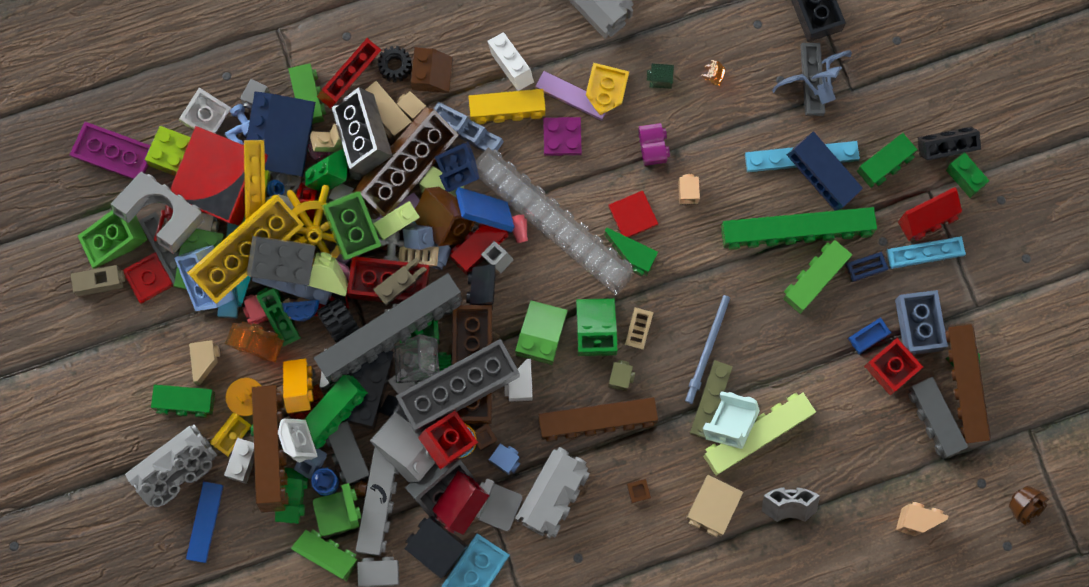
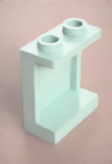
(732, 420)

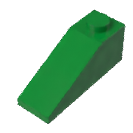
(635, 253)
(271, 302)

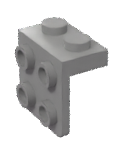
(500, 506)

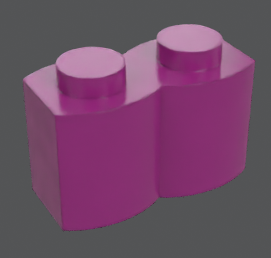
(653, 144)

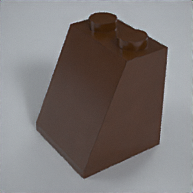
(442, 213)

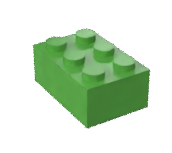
(351, 225)

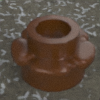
(361, 489)

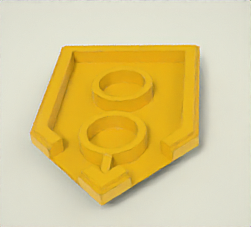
(606, 87)

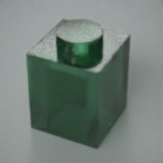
(660, 76)

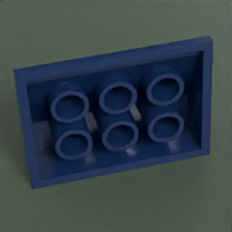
(285, 128)

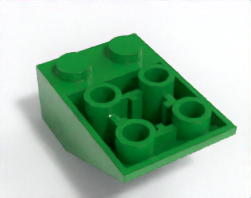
(596, 327)

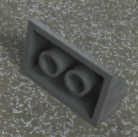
(434, 483)

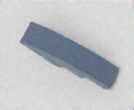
(469, 130)

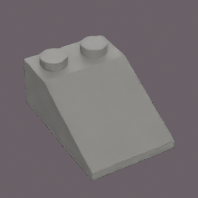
(403, 449)

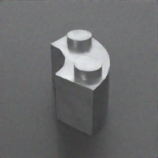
(790, 504)

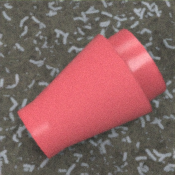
(520, 229)

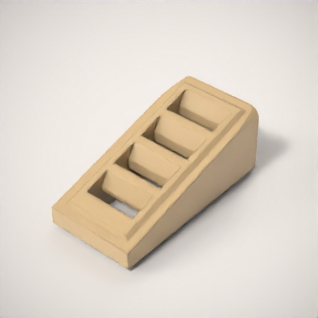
(407, 255)
(649, 314)

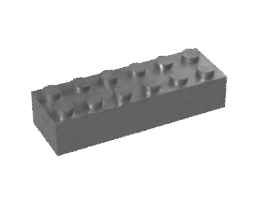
(458, 386)

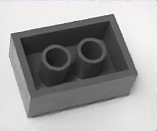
(280, 260)

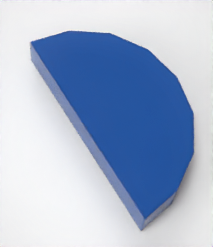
(301, 310)

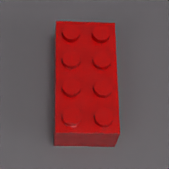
(371, 272)

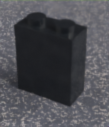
(435, 546)

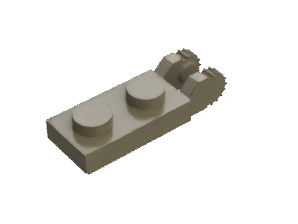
(399, 282)

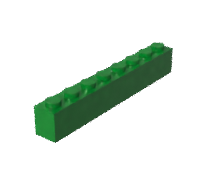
(798, 228)

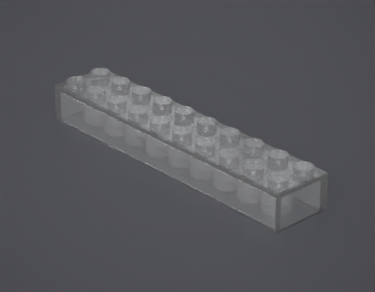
(553, 221)

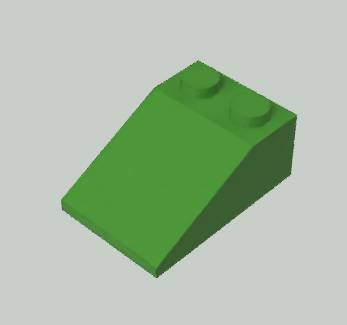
(111, 238)
(197, 240)
(541, 332)

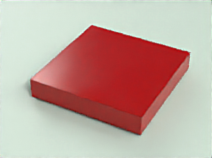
(633, 214)
(148, 278)

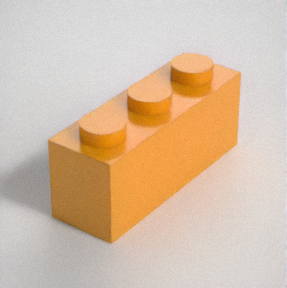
(297, 385)

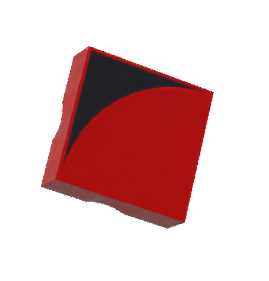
(213, 176)

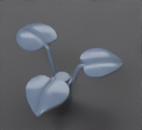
(825, 89)

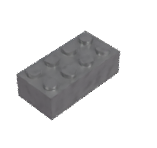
(361, 131)

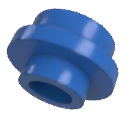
(279, 188)

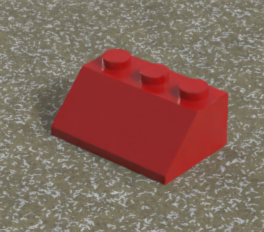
(931, 215)

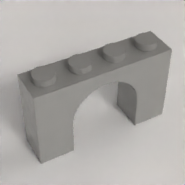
(146, 190)

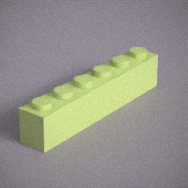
(763, 431)

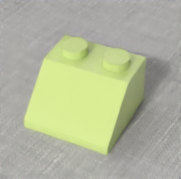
(328, 275)

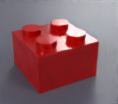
(893, 366)
(447, 439)

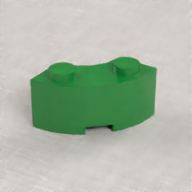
(295, 489)

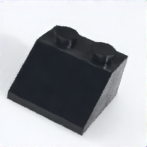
(482, 285)

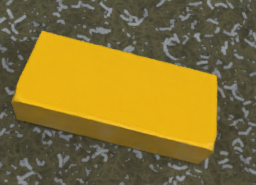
(232, 429)

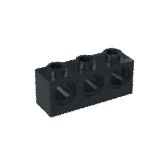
(949, 143)

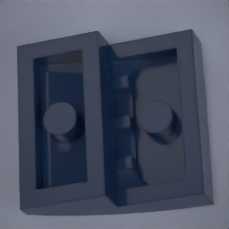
(457, 167)

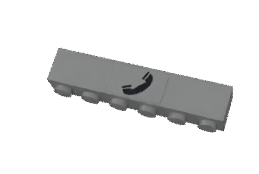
(377, 506)

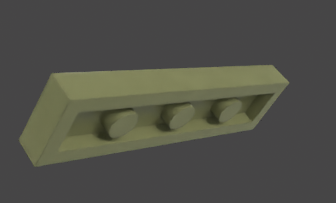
(711, 397)

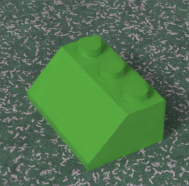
(326, 554)

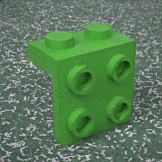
(337, 511)

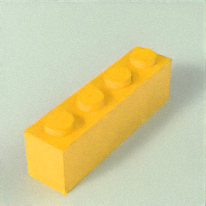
(507, 105)

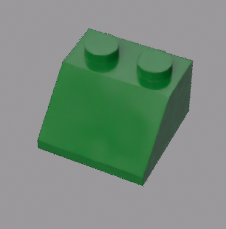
(329, 171)

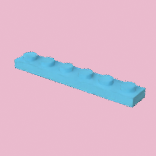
(778, 159)

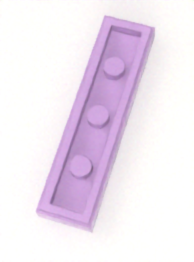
(567, 93)

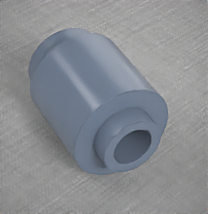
(443, 255)

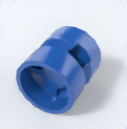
(325, 482)

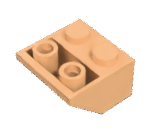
(916, 519)

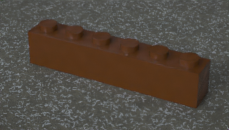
(969, 383)
(598, 418)

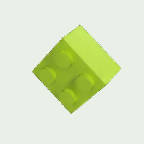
(167, 150)

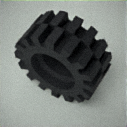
(398, 74)

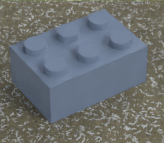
(921, 322)

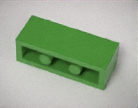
(305, 88)

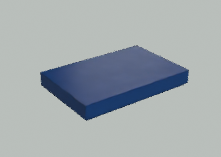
(484, 209)

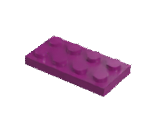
(110, 151)

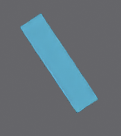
(926, 252)

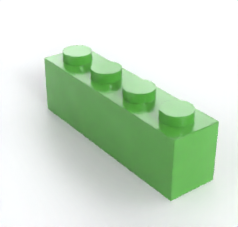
(817, 276)

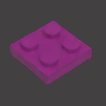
(562, 136)

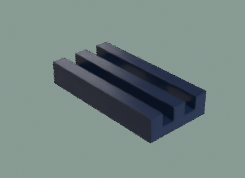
(851, 271)

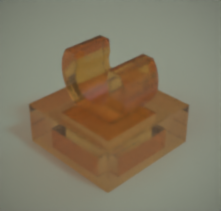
(715, 72)

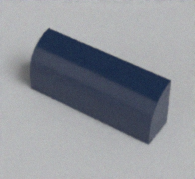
(824, 171)

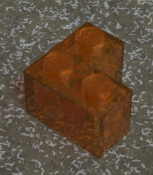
(254, 340)

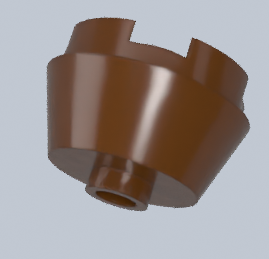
(1027, 504)

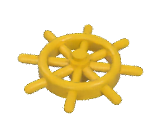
(313, 232)

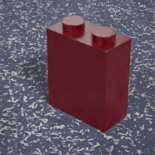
(460, 503)

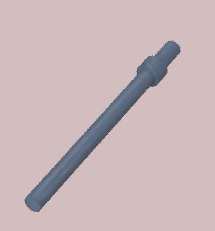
(695, 383)

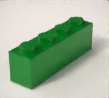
(334, 409)

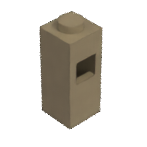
(97, 280)

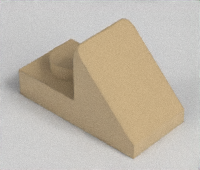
(326, 141)

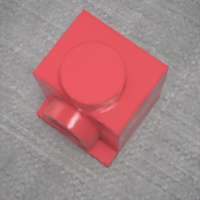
(254, 310)

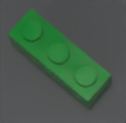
(887, 161)
(183, 400)

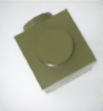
(621, 375)

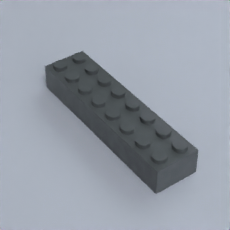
(389, 329)

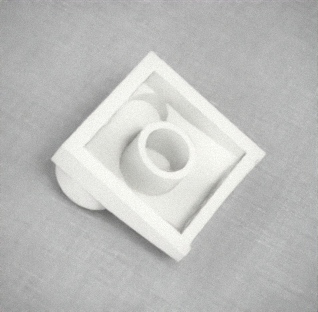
(204, 112)
(296, 439)

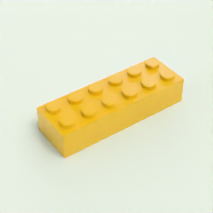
(228, 261)

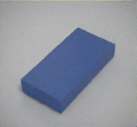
(869, 335)

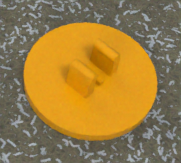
(240, 396)

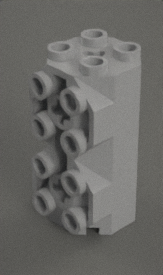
(605, 15)
(179, 460)
(552, 493)

